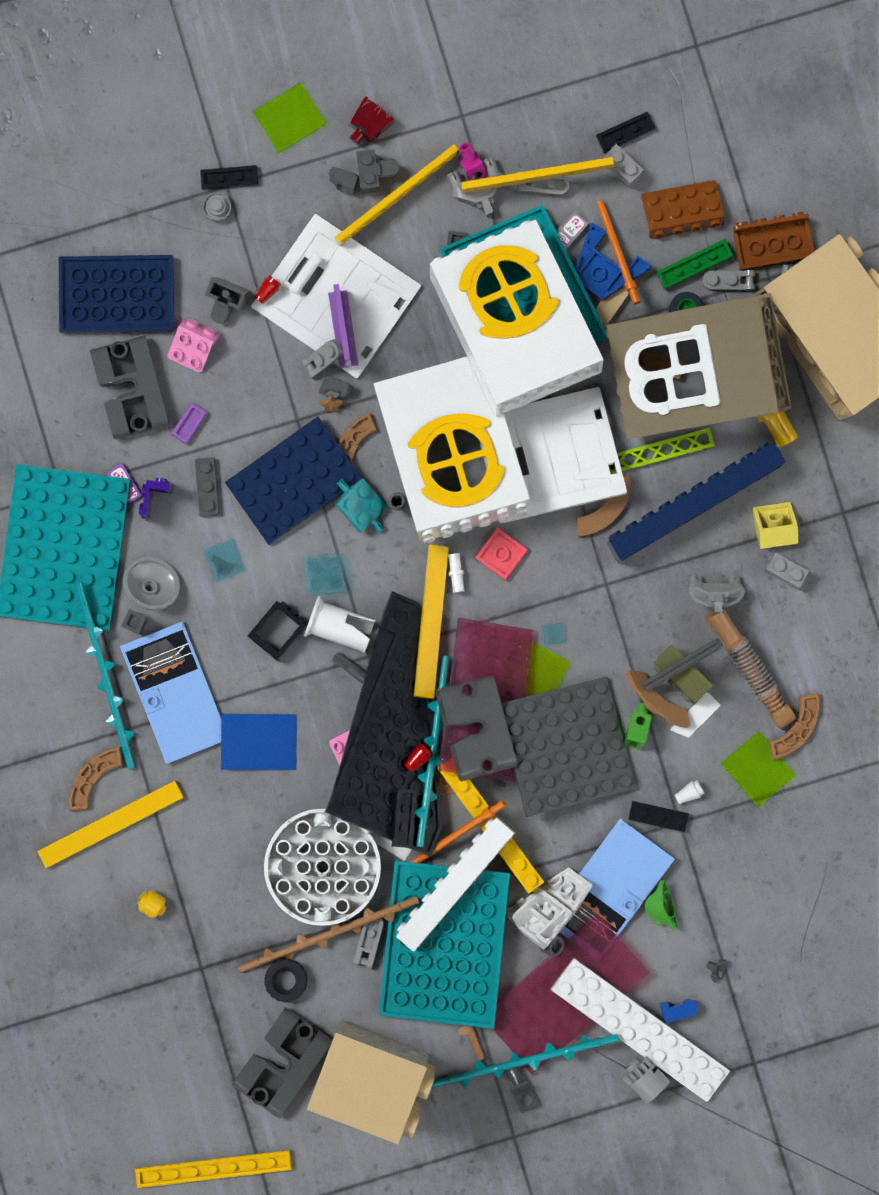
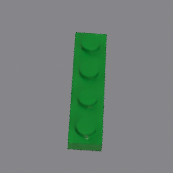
(694, 264)

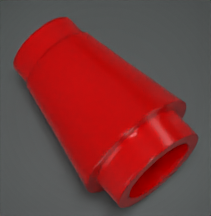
(267, 289)
(417, 758)

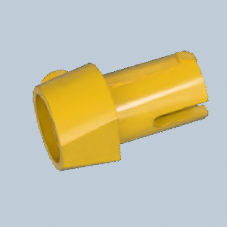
(779, 428)

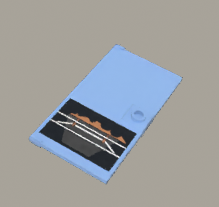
(173, 692)
(621, 878)

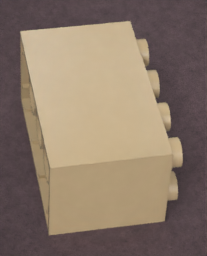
(831, 323)
(372, 1083)

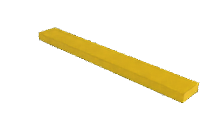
(537, 175)
(396, 195)
(431, 621)
(110, 824)
(213, 1168)

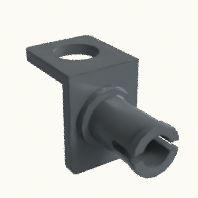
(520, 1089)

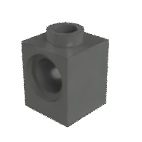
(134, 622)

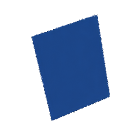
(258, 741)

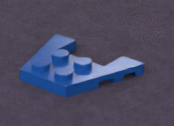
(598, 272)

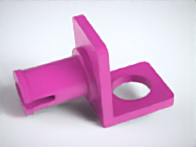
(471, 162)

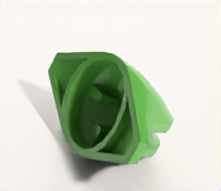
(661, 907)

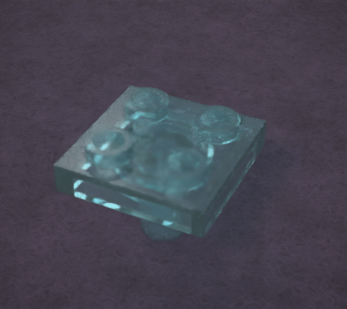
(324, 574)

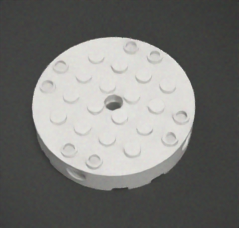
(315, 895)

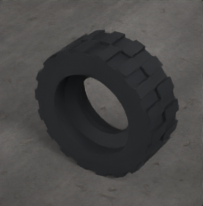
(300, 977)

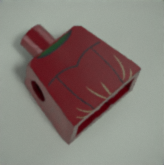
(369, 122)

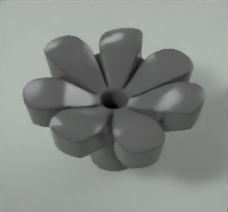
(717, 969)

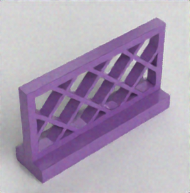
(343, 326)

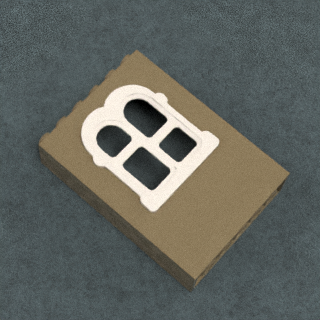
(737, 360)

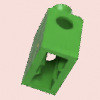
(637, 734)

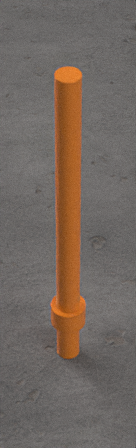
(630, 284)
(486, 814)

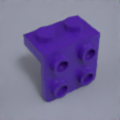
(158, 485)

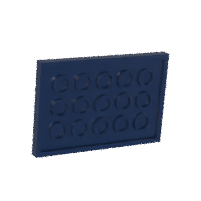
(116, 293)
(292, 480)

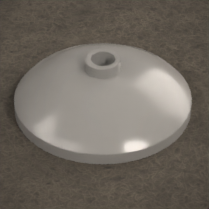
(156, 576)

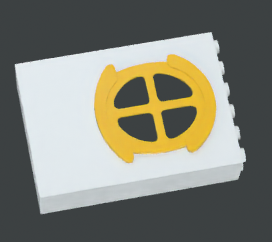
(536, 351)
(436, 403)

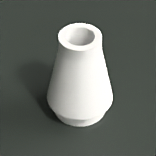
(690, 792)

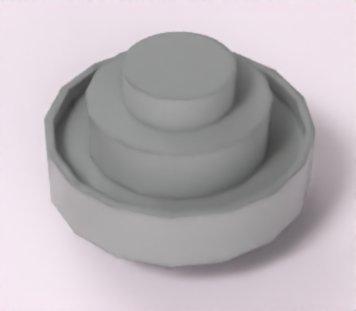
(217, 207)

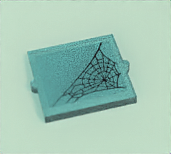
(224, 560)

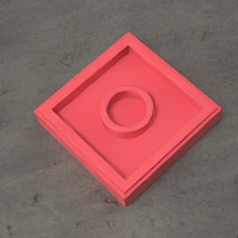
(501, 553)

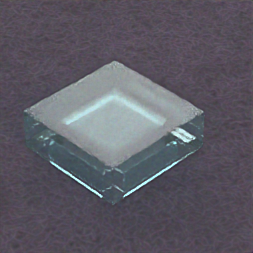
(553, 633)

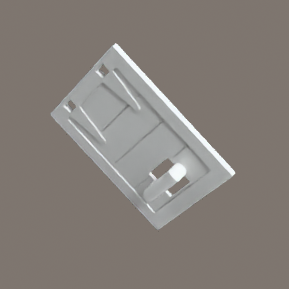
(369, 281)
(565, 452)

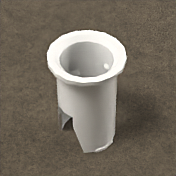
(339, 625)

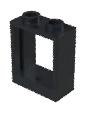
(263, 644)

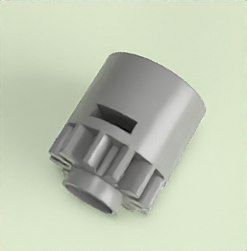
(645, 1079)

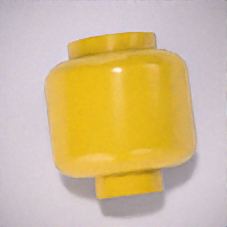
(151, 904)

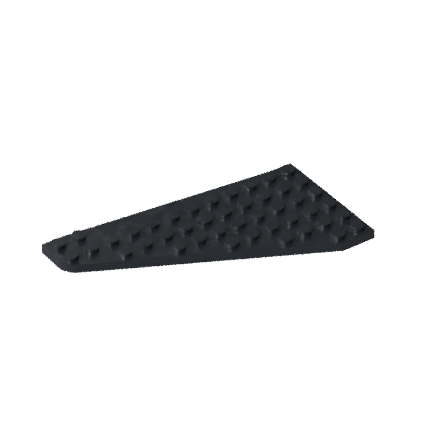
(386, 731)

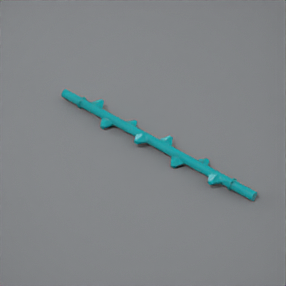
(105, 684)
(432, 742)
(533, 1061)

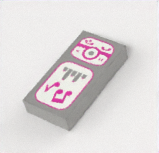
(571, 229)

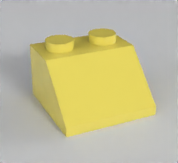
(775, 525)

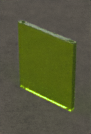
(289, 117)
(544, 670)
(756, 771)

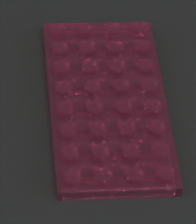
(485, 651)
(535, 1015)

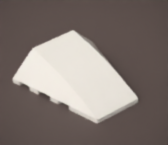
(550, 907)

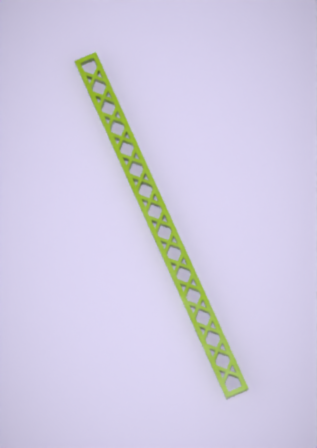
(664, 457)

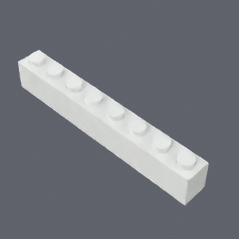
(456, 883)

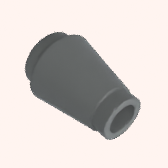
(393, 501)

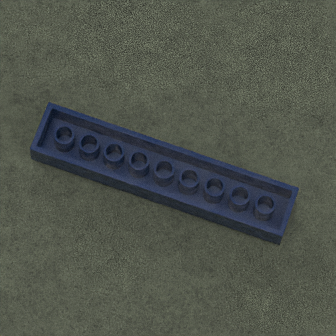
(699, 500)

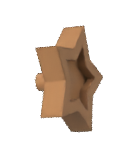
(331, 404)

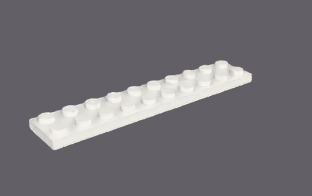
(640, 1029)

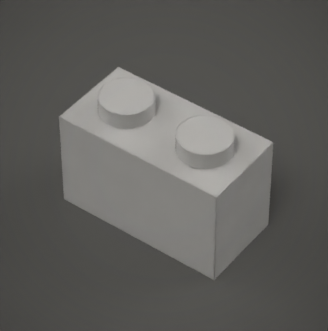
(624, 166)
(786, 571)

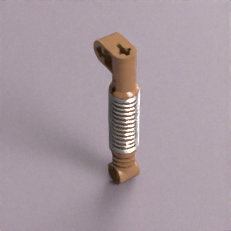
(750, 667)

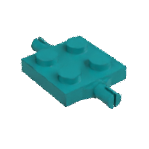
(360, 505)

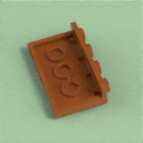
(683, 209)
(772, 241)

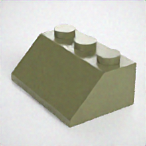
(689, 681)

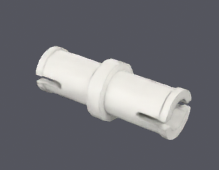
(456, 573)

